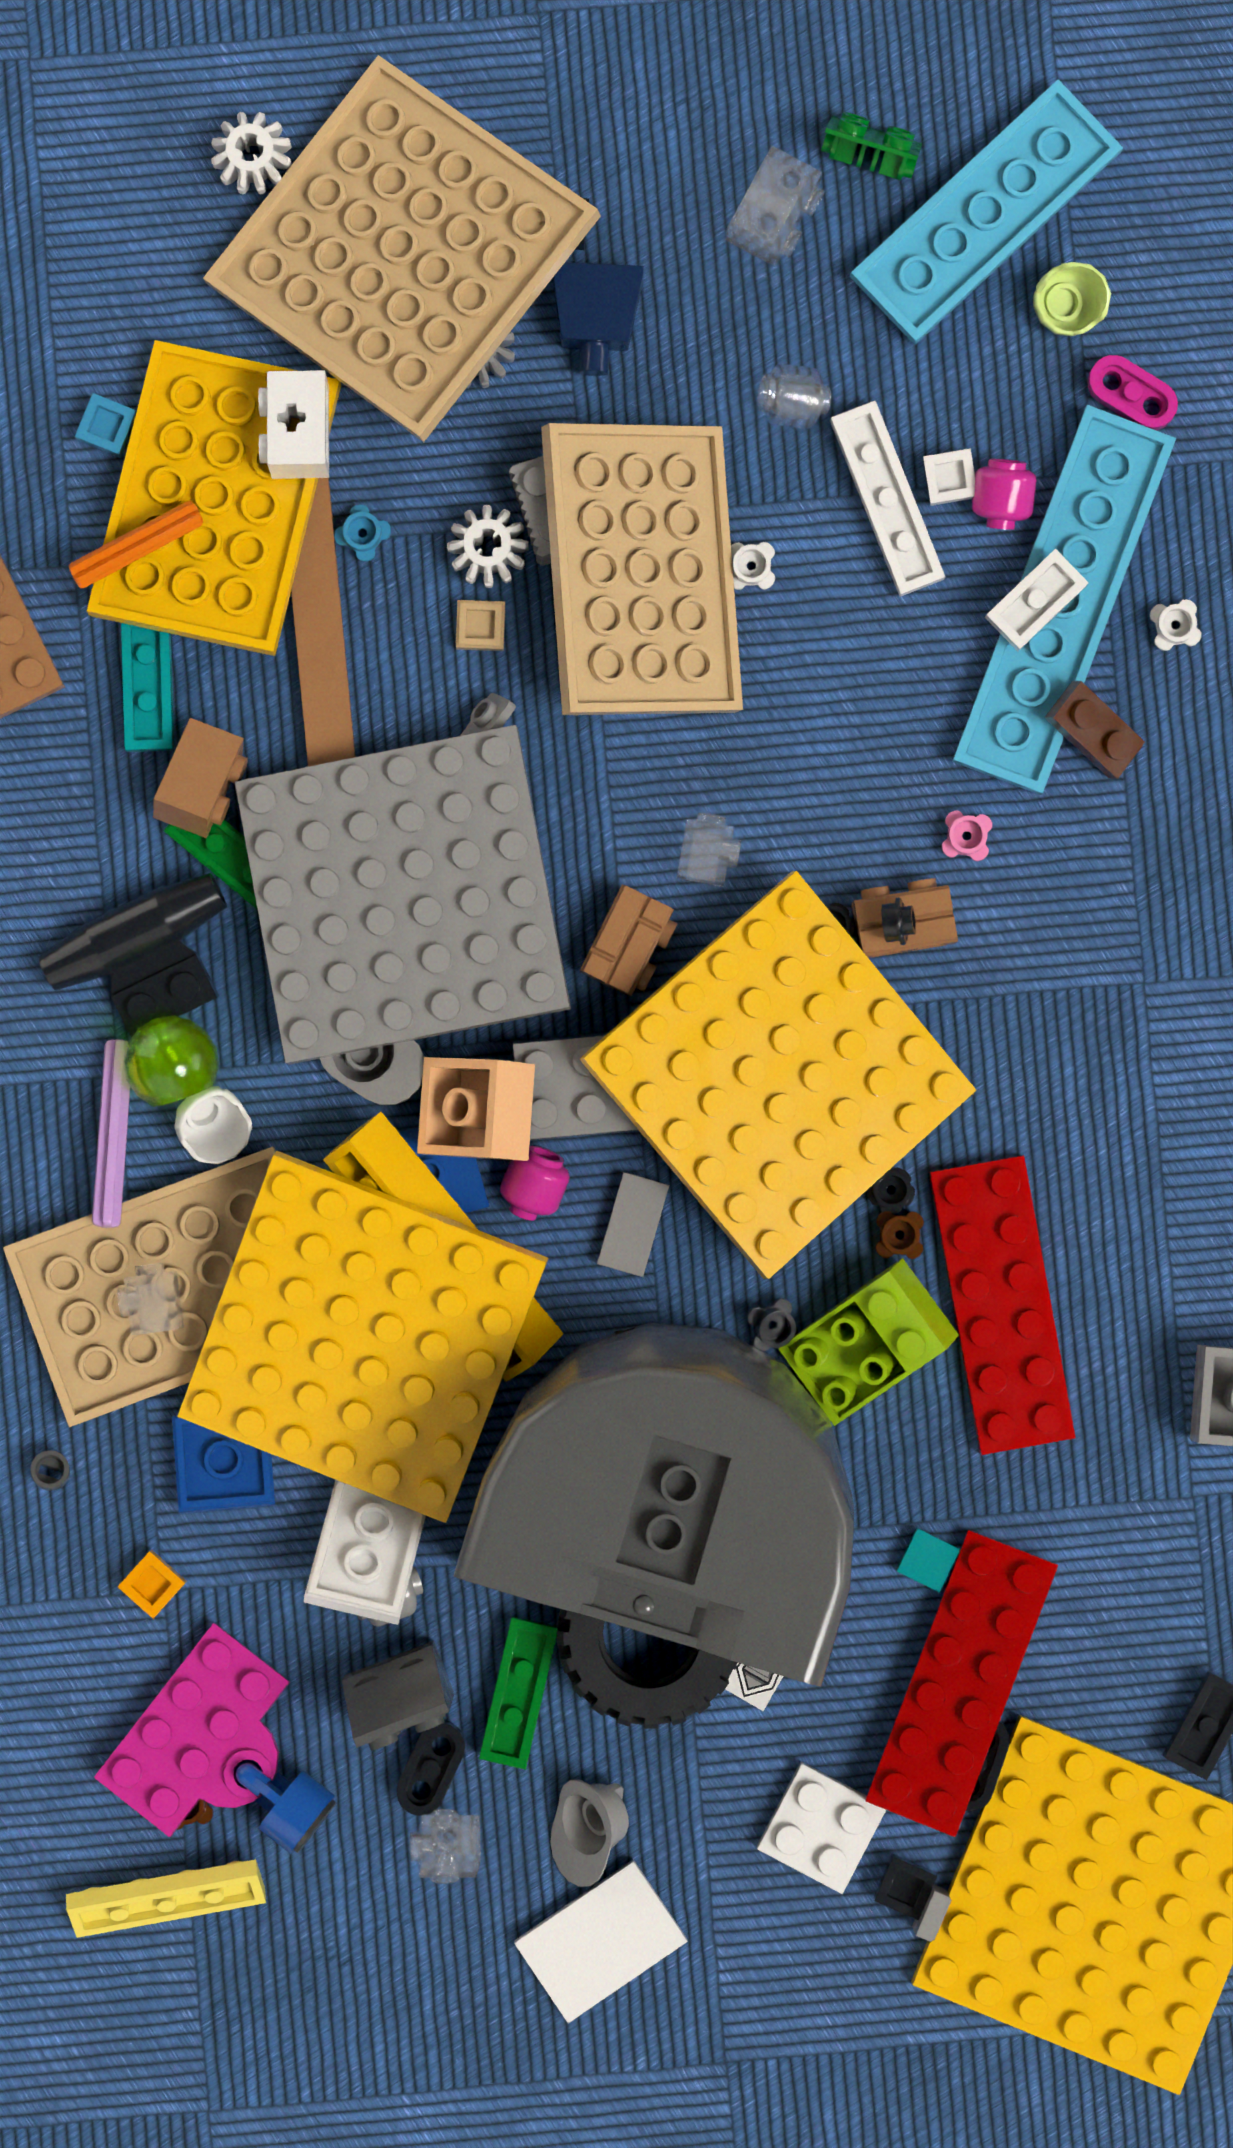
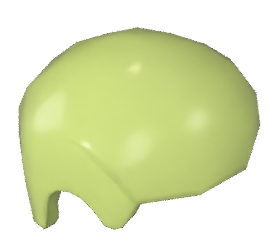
(1071, 298)

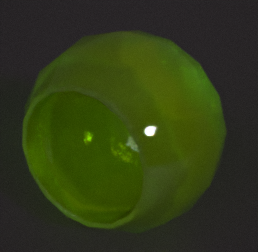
(170, 1060)

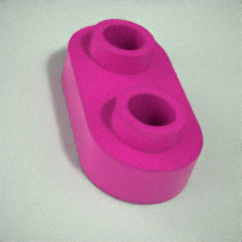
(1134, 389)

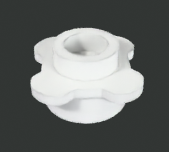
(761, 556)
(1185, 615)

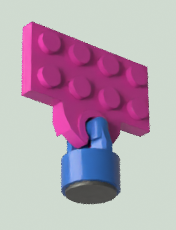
(210, 1745)

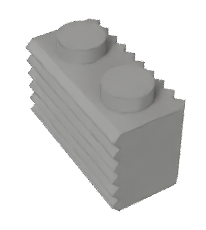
(530, 491)

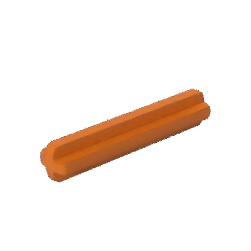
(135, 544)

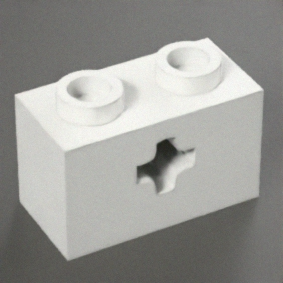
(306, 449)

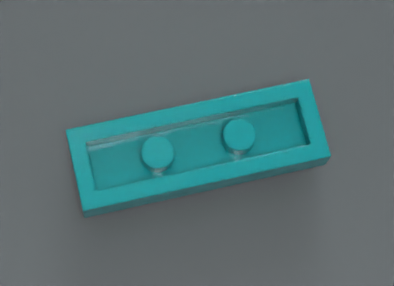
(147, 689)

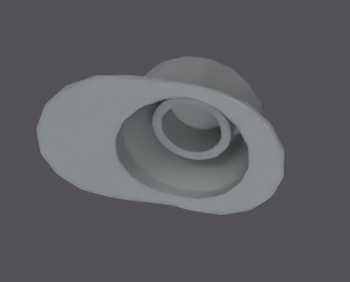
(380, 1073)
(586, 1828)

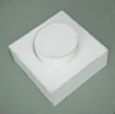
(950, 476)

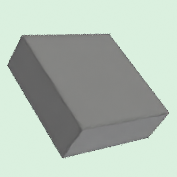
(932, 1914)

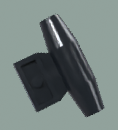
(143, 952)

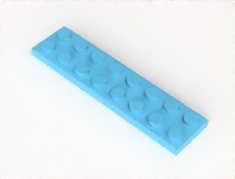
(1095, 527)

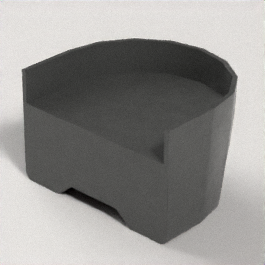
(674, 1496)

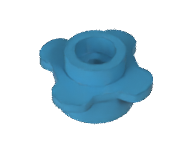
(361, 519)

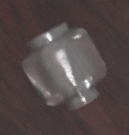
(793, 396)

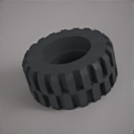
(632, 1697)

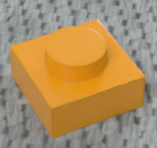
(152, 1584)

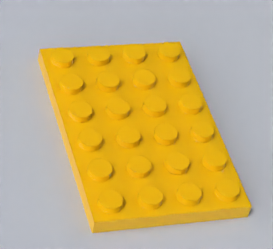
(201, 445)

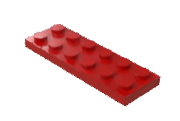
(1002, 1305)
(961, 1683)

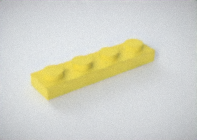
(165, 1898)

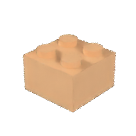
(476, 1108)

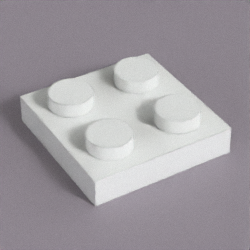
(821, 1827)

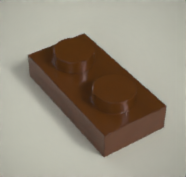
(1094, 729)

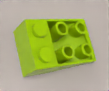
(869, 1342)

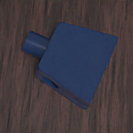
(597, 310)

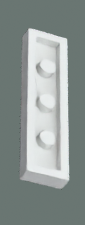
(887, 498)

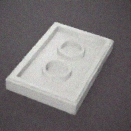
(364, 1555)
(600, 1941)

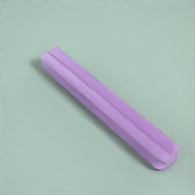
(111, 1138)

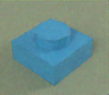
(106, 425)

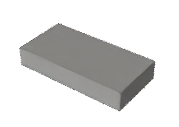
(633, 1224)

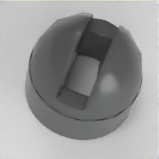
(53, 1461)

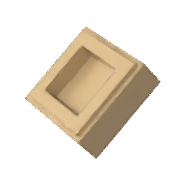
(480, 625)

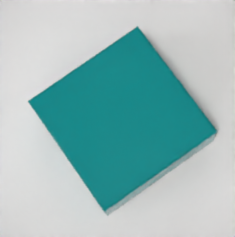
(928, 1559)

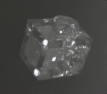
(447, 1846)

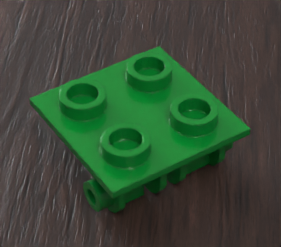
(849, 130)

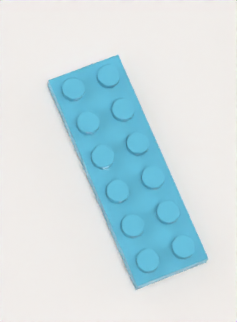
(986, 212)

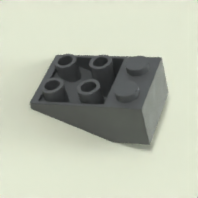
(397, 1695)

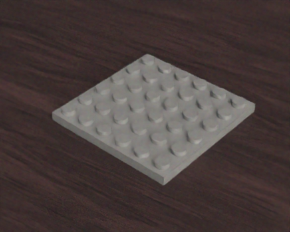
(402, 895)

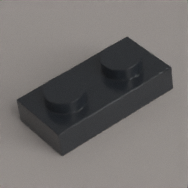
(1203, 1727)

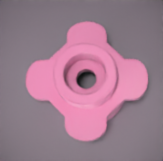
(957, 825)

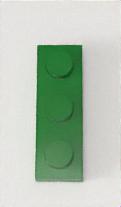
(518, 1692)

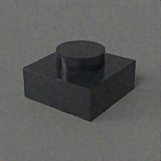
(905, 1887)

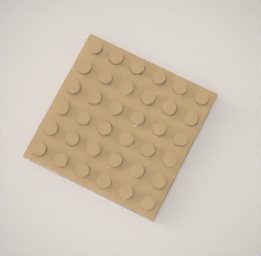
(401, 247)

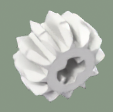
(240, 138)
(475, 536)

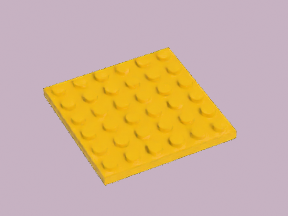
(778, 1074)
(362, 1336)
(1091, 1907)

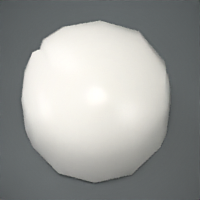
(213, 1125)

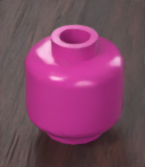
(1004, 493)
(536, 1184)

